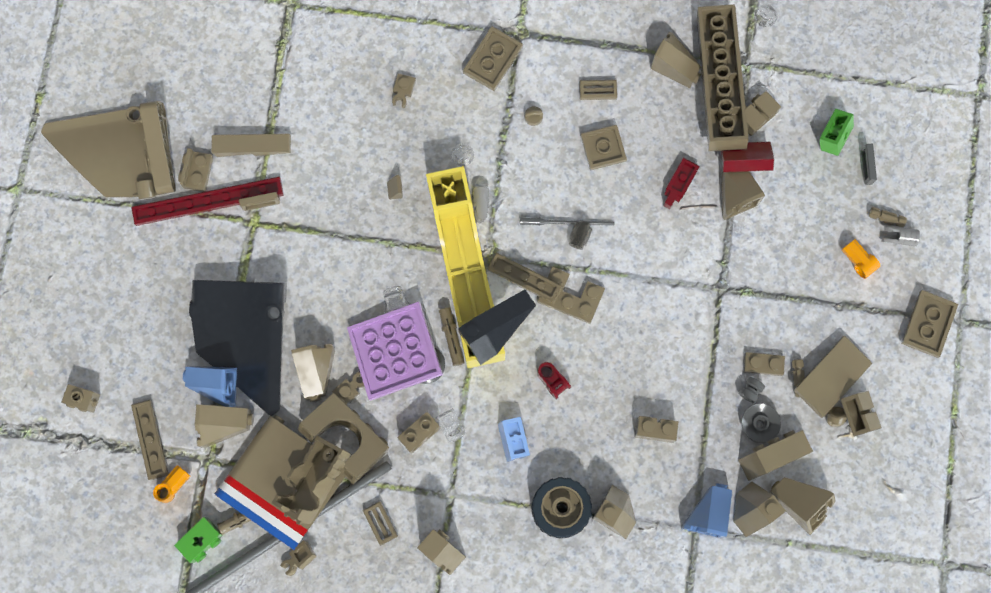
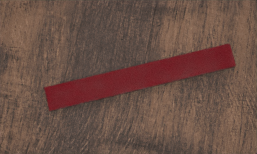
(203, 201)

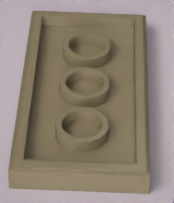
(833, 376)

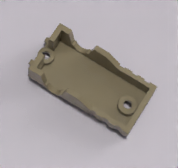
(312, 481)

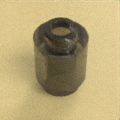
(580, 234)

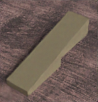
(250, 144)

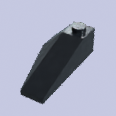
(493, 328)

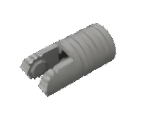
(480, 203)
(904, 236)

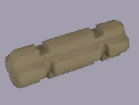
(887, 217)
(798, 373)

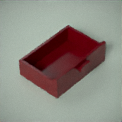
(755, 158)

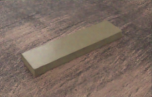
(525, 278)
(150, 440)

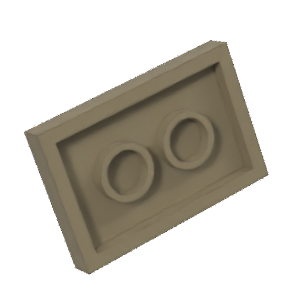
(492, 58)
(929, 324)

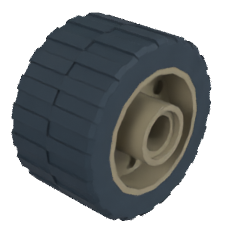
(576, 501)

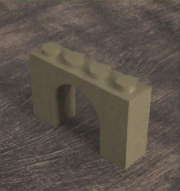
(336, 413)

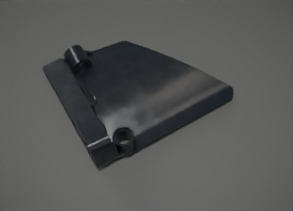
(238, 332)

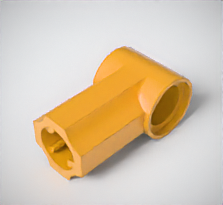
(863, 262)
(173, 483)

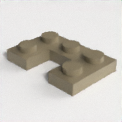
(576, 307)

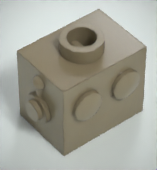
(80, 398)

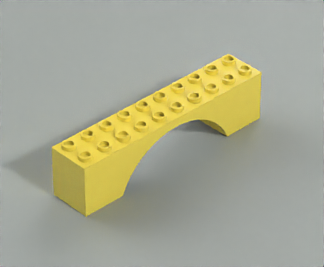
(461, 250)

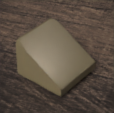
(395, 188)

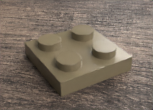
(603, 147)

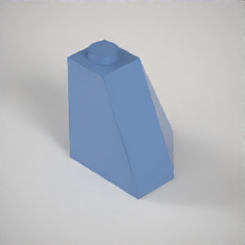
(213, 383)
(711, 512)

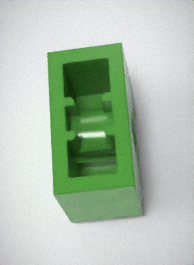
(836, 132)
(188, 543)

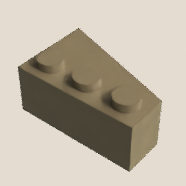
(775, 455)
(441, 551)

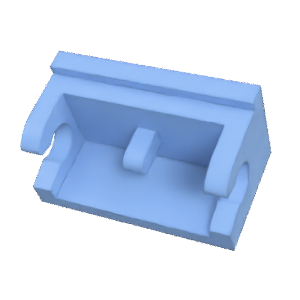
(513, 439)

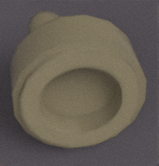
(533, 116)
(836, 417)

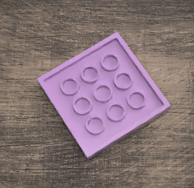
(394, 351)

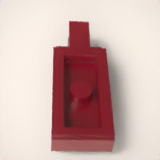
(680, 182)

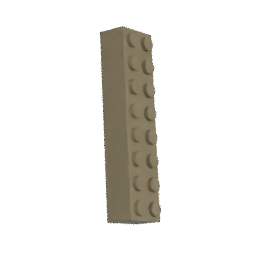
(722, 78)

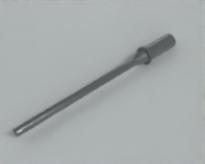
(539, 221)

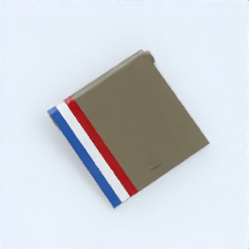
(263, 474)

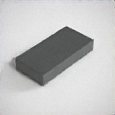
(868, 163)

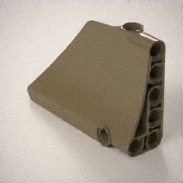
(118, 152)

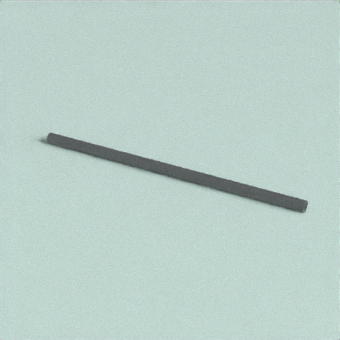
(272, 541)

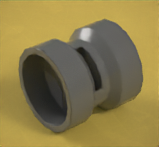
(751, 390)

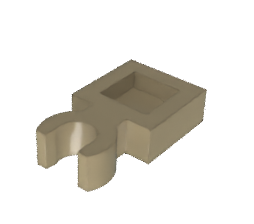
(403, 87)
(347, 389)
(300, 558)

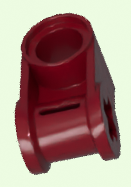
(553, 380)

